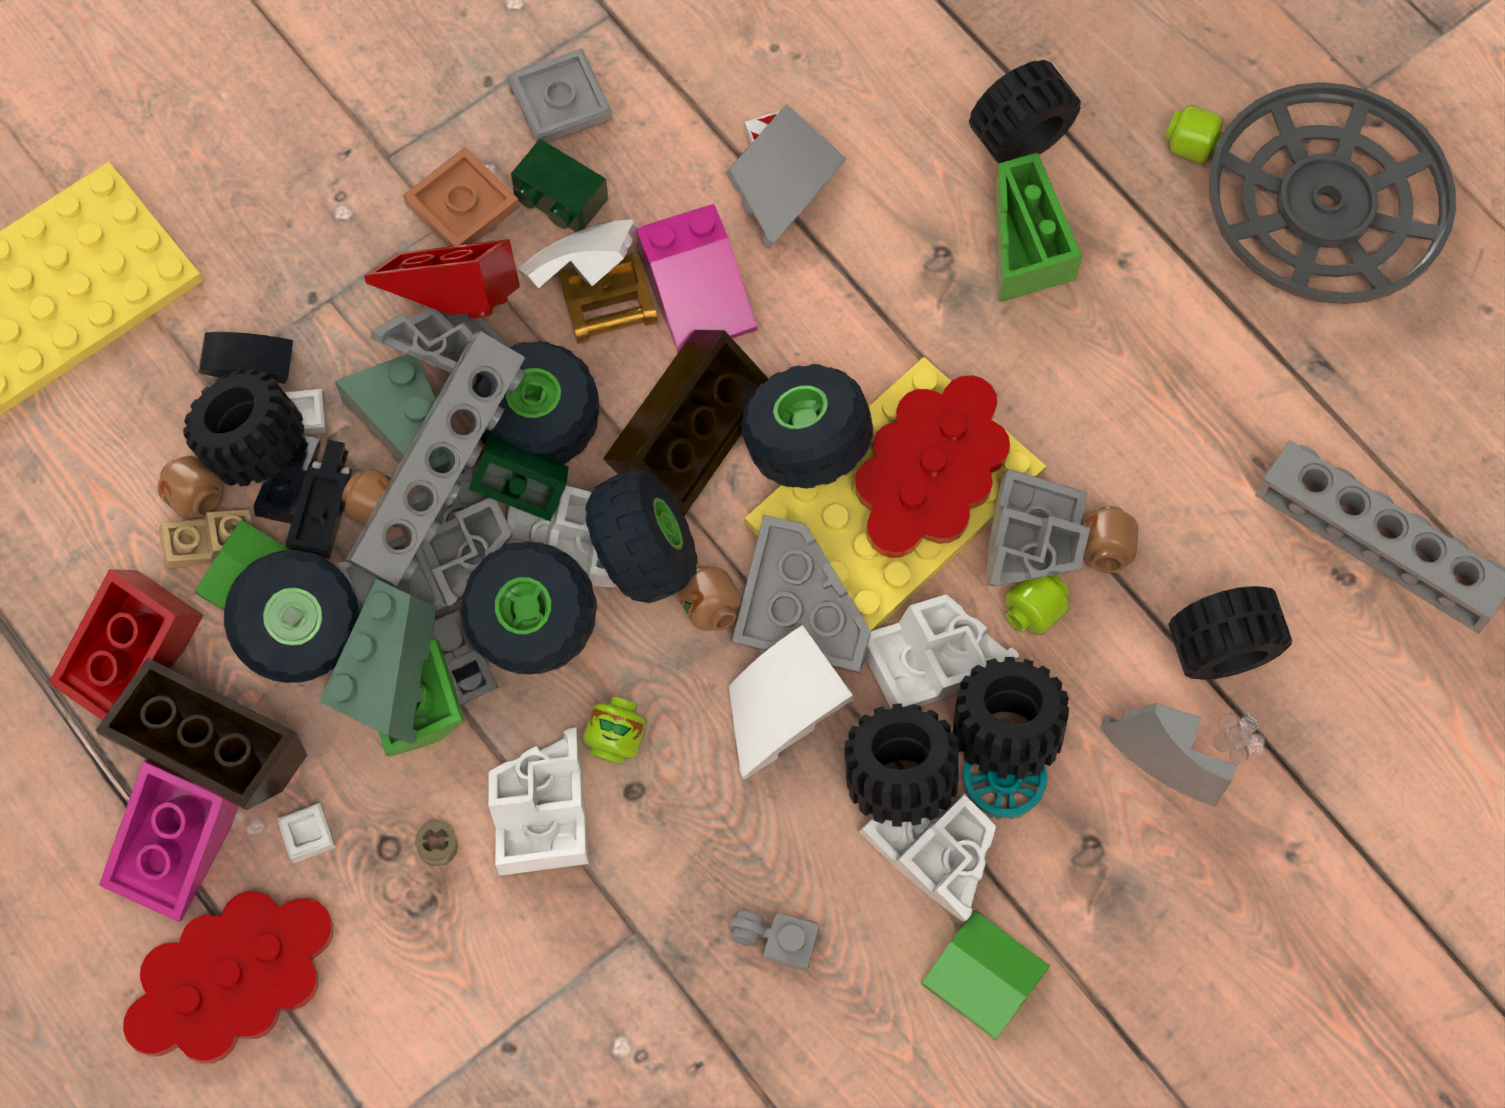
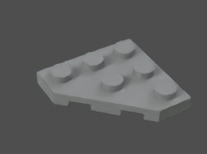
(796, 587)

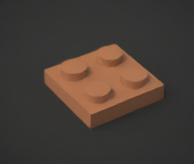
(461, 200)

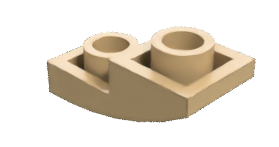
(198, 540)

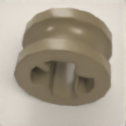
(436, 856)

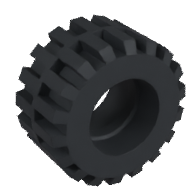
(1025, 111)
(244, 427)
(1230, 632)
(1014, 689)
(904, 793)

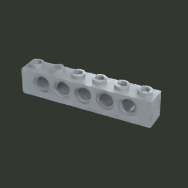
(502, 368)
(1391, 557)

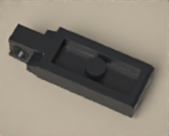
(320, 503)

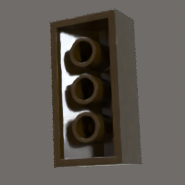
(690, 416)
(203, 736)

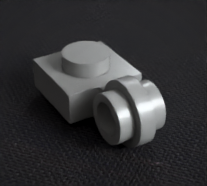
(788, 940)

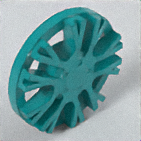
(1005, 788)

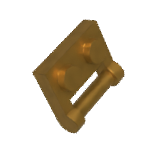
(619, 285)

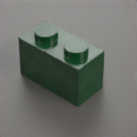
(559, 186)
(519, 478)

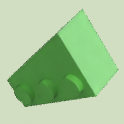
(1031, 231)

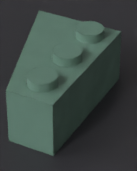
(393, 404)
(384, 662)

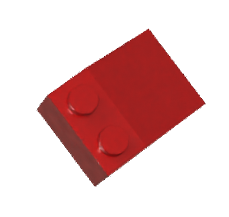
(452, 277)
(122, 629)

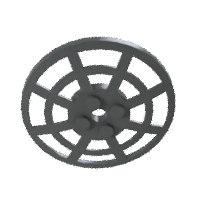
(1341, 179)

